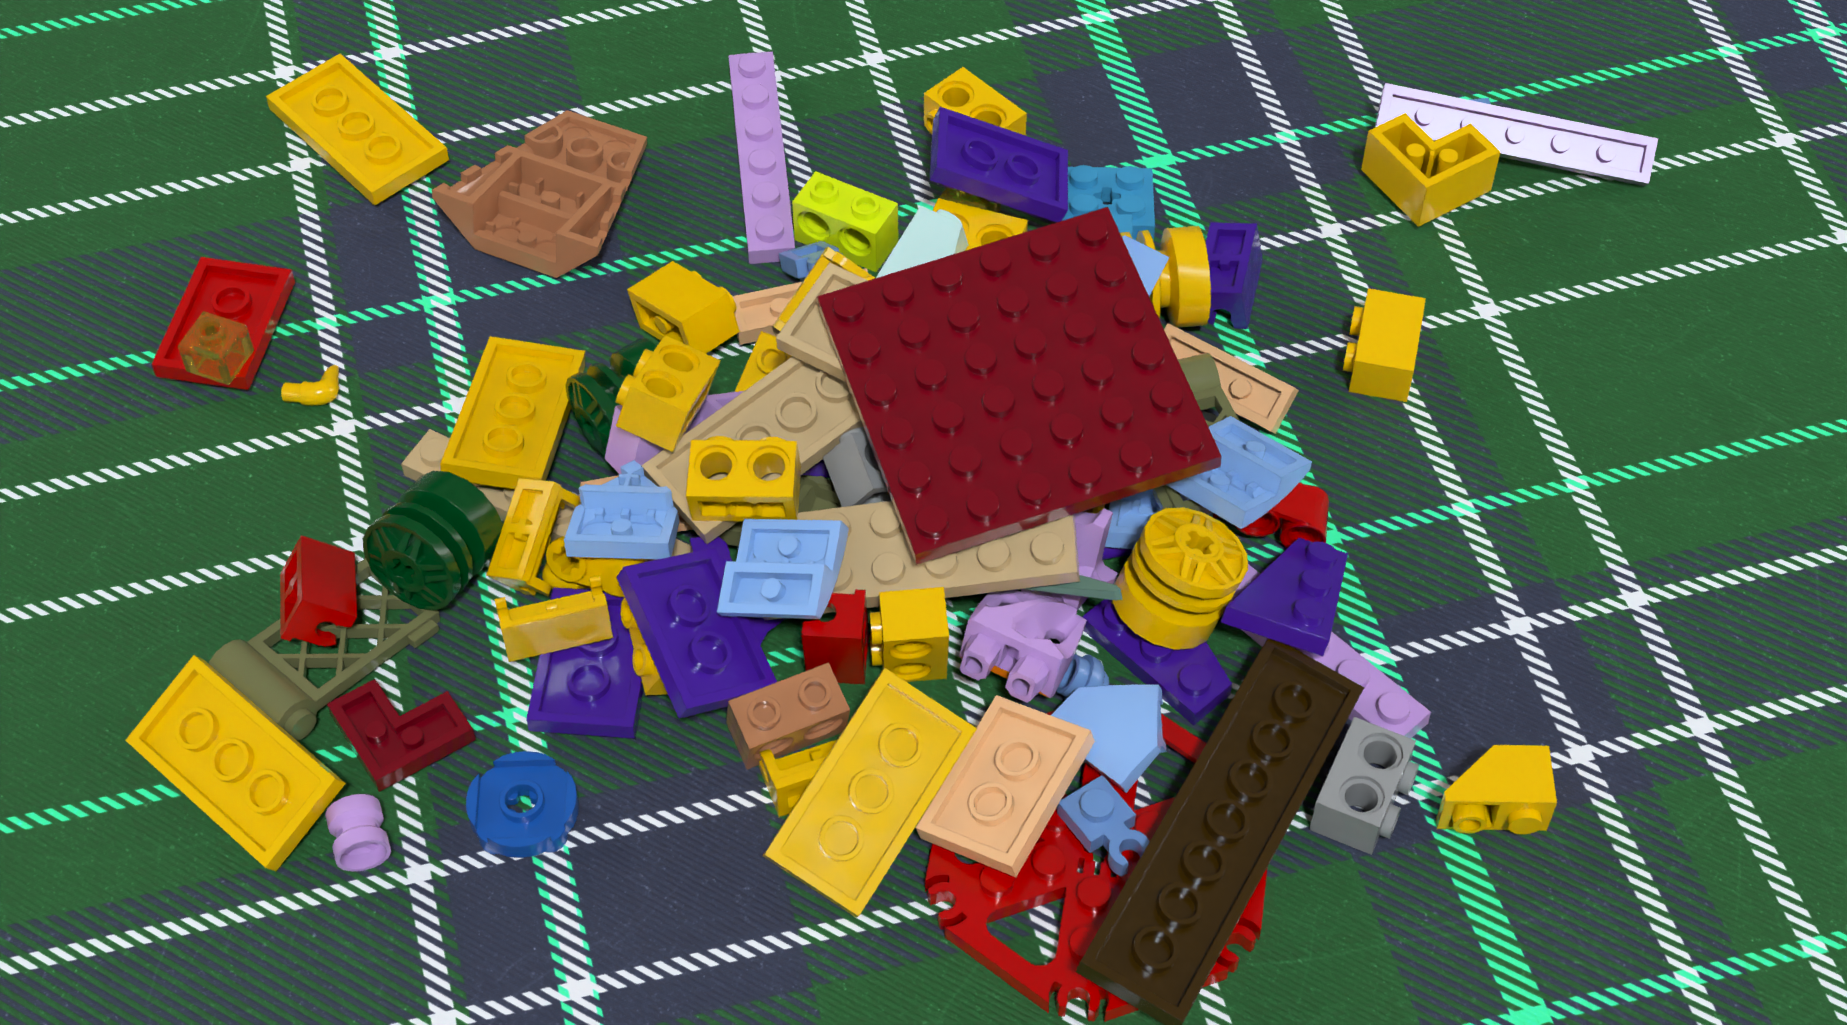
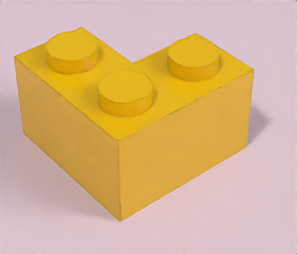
(1426, 174)

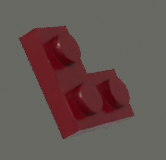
(395, 744)

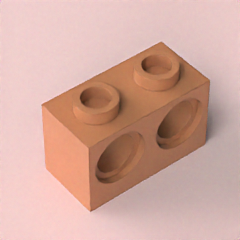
(788, 715)

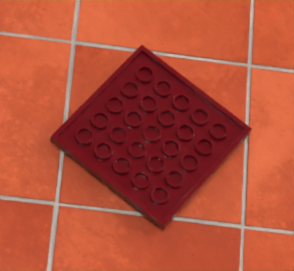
(1016, 384)

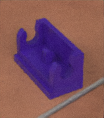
(1234, 269)

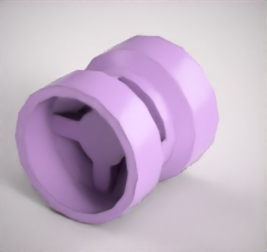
(358, 835)

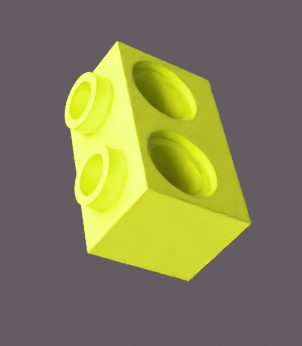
(847, 218)

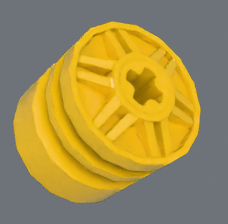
(1185, 280)
(1180, 578)

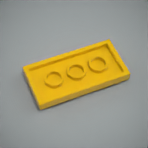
(357, 128)
(512, 413)
(235, 763)
(870, 792)

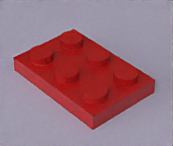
(235, 292)

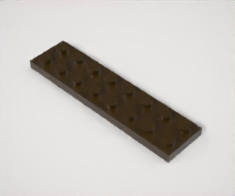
(1220, 834)

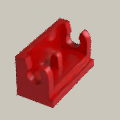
(315, 589)
(840, 641)

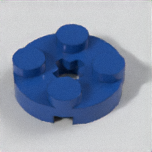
(530, 832)

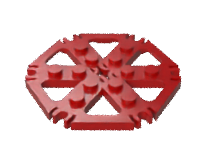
(1052, 873)

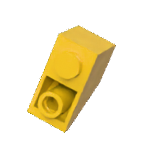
(1502, 791)

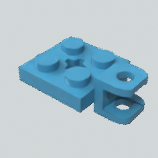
(1125, 187)

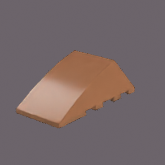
(548, 197)

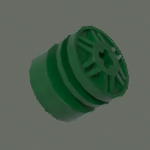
(595, 392)
(433, 540)

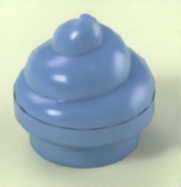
(1083, 672)

